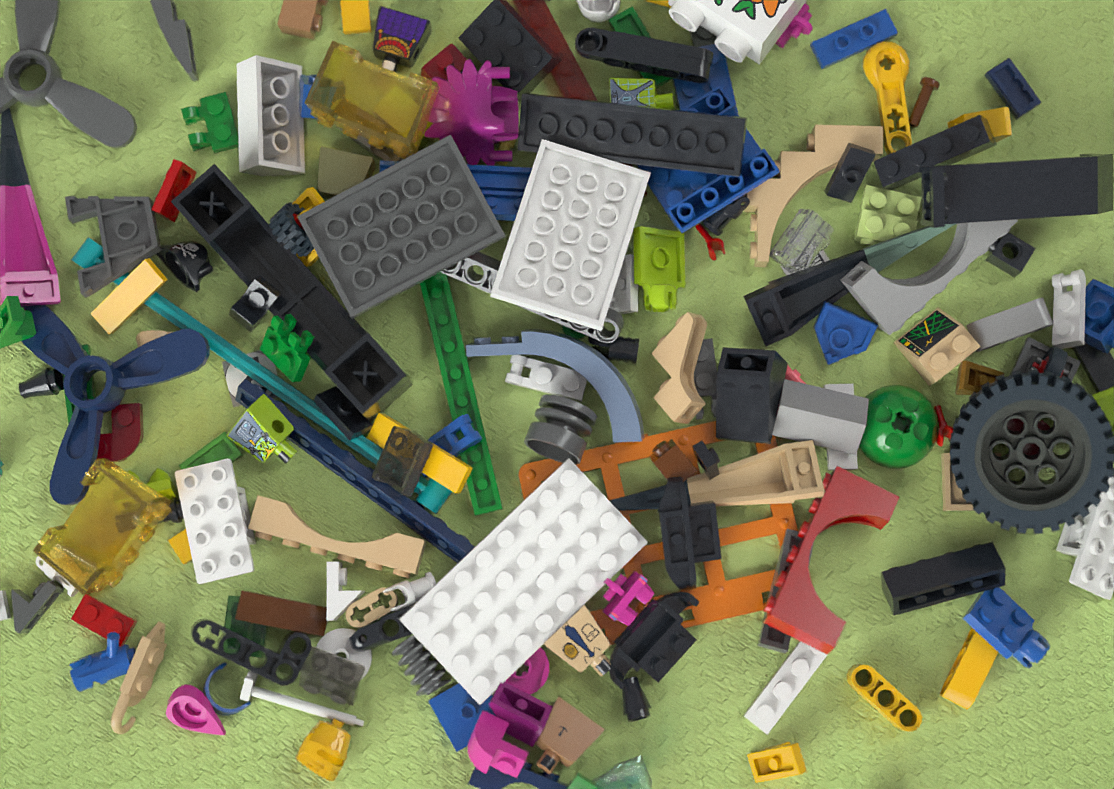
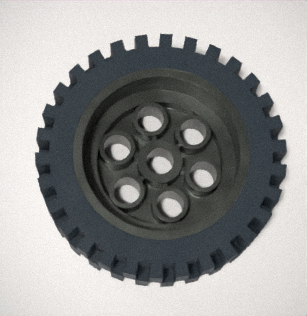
(1032, 501)

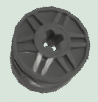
(560, 429)

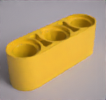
(969, 670)
(897, 701)

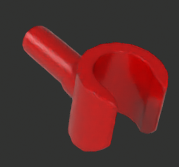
(712, 243)
(944, 429)

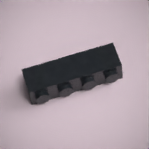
(937, 150)
(943, 578)

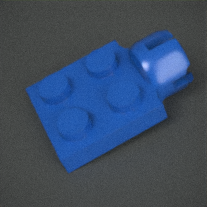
(1006, 627)

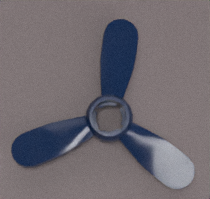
(148, 365)

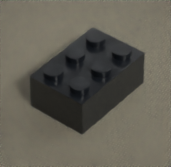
(510, 42)

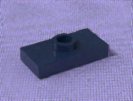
(1012, 88)

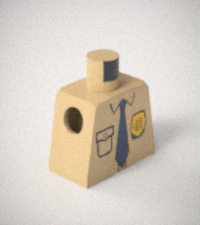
(581, 643)

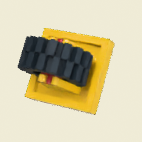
(290, 230)

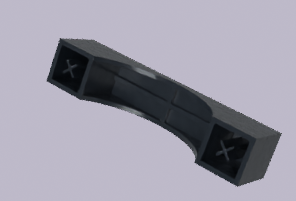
(251, 250)

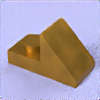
(973, 376)

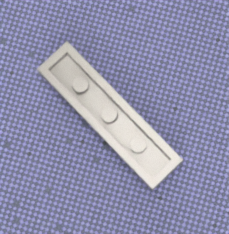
(784, 686)

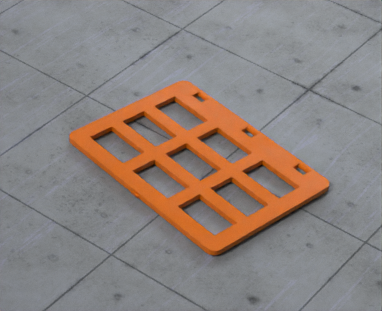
(720, 597)

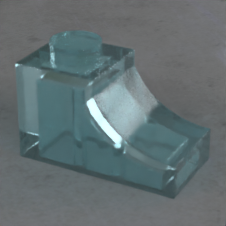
(626, 775)

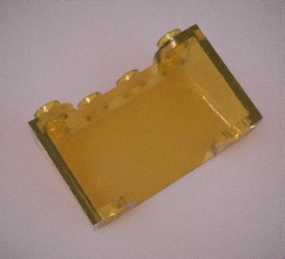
(371, 101)
(103, 529)

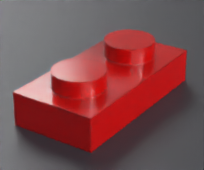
(177, 179)
(103, 618)

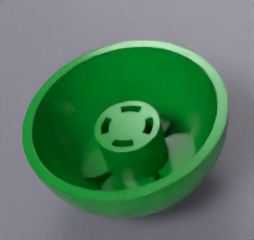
(884, 435)

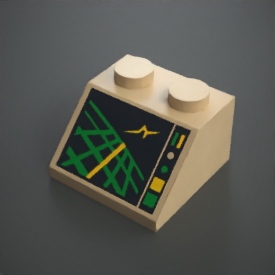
(936, 345)

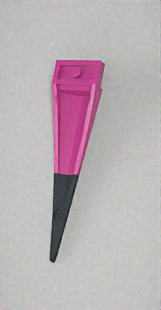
(24, 253)

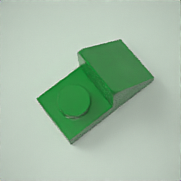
(15, 322)

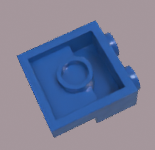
(1099, 316)

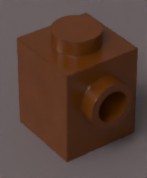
(671, 460)

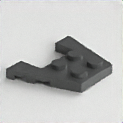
(126, 233)

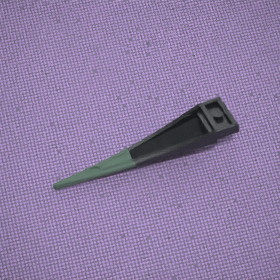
(799, 297)

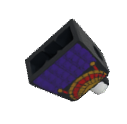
(399, 38)

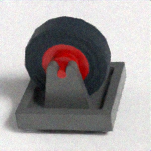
(1044, 358)

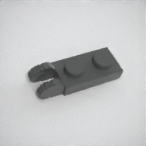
(706, 375)

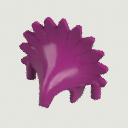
(476, 112)

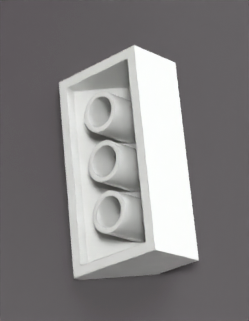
(269, 117)

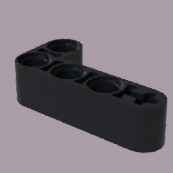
(247, 647)

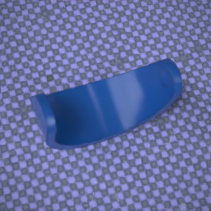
(220, 710)

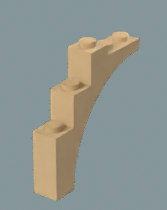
(796, 171)

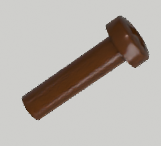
(929, 84)

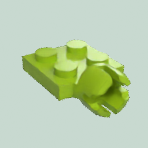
(659, 266)

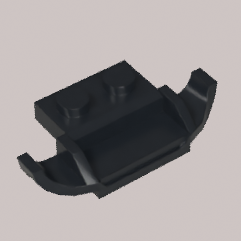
(687, 533)
(653, 639)

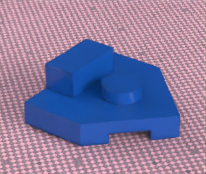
(842, 332)

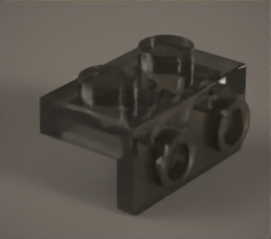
(402, 460)
(331, 676)

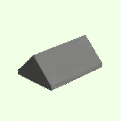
(821, 415)

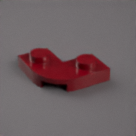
(125, 435)

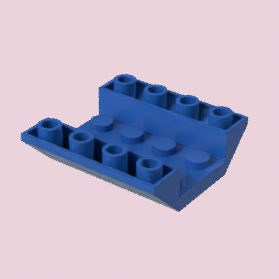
(694, 195)

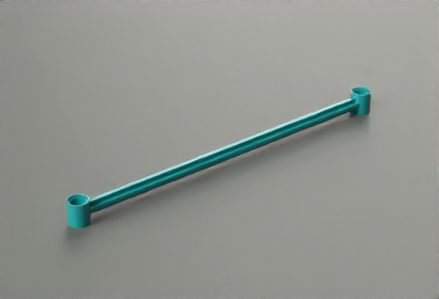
(430, 493)

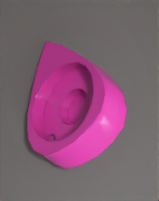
(193, 711)

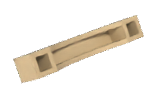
(280, 520)

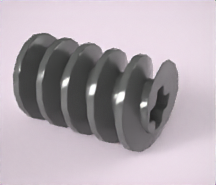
(420, 666)

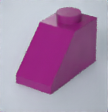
(522, 711)

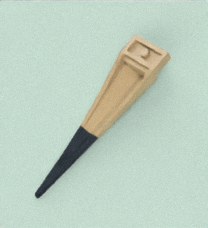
(766, 478)

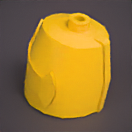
(325, 749)

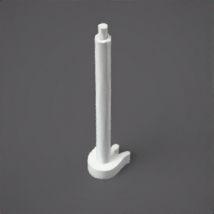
(249, 689)

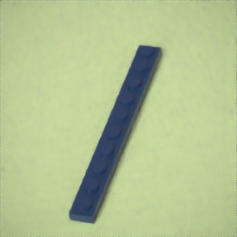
(360, 477)

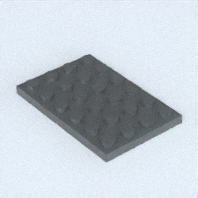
(401, 226)

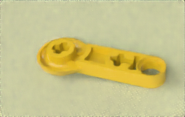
(889, 89)

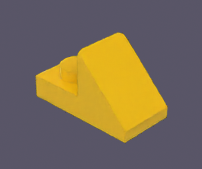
(777, 762)

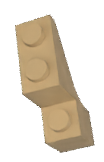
(678, 356)

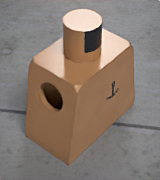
(565, 736)

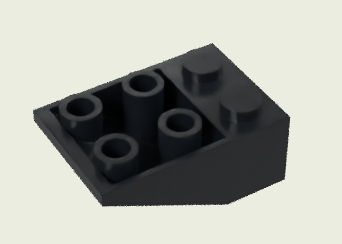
(748, 394)

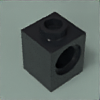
(1021, 254)

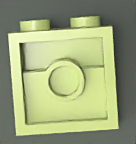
(885, 215)

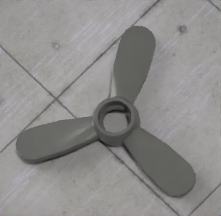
(81, 106)

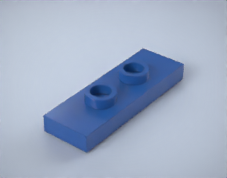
(853, 39)

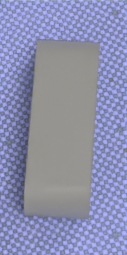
(1010, 324)

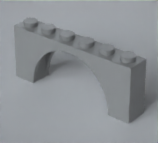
(895, 300)

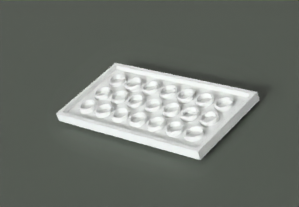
(523, 581)

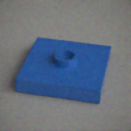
(458, 714)

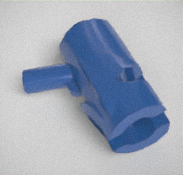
(102, 665)

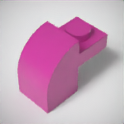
(488, 748)

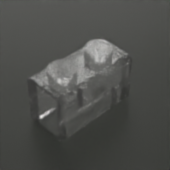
(802, 241)

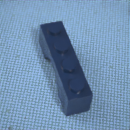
(497, 780)

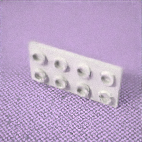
(216, 521)
(1093, 544)

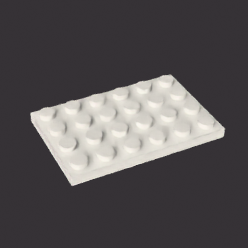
(570, 235)

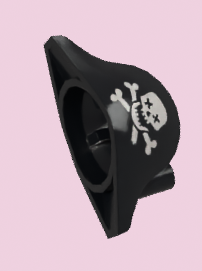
(187, 262)

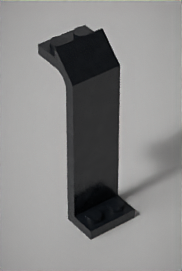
(1016, 189)

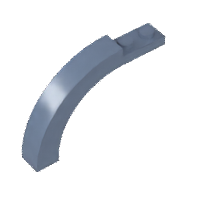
(596, 368)

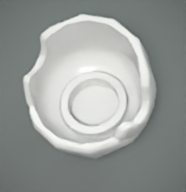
(598, 9)

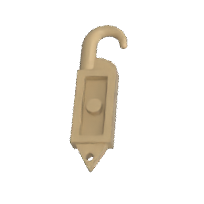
(139, 676)

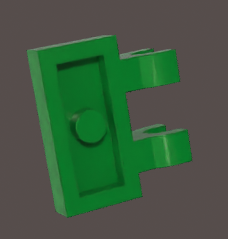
(219, 122)
(287, 348)

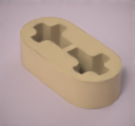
(375, 613)

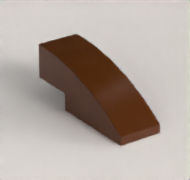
(282, 613)

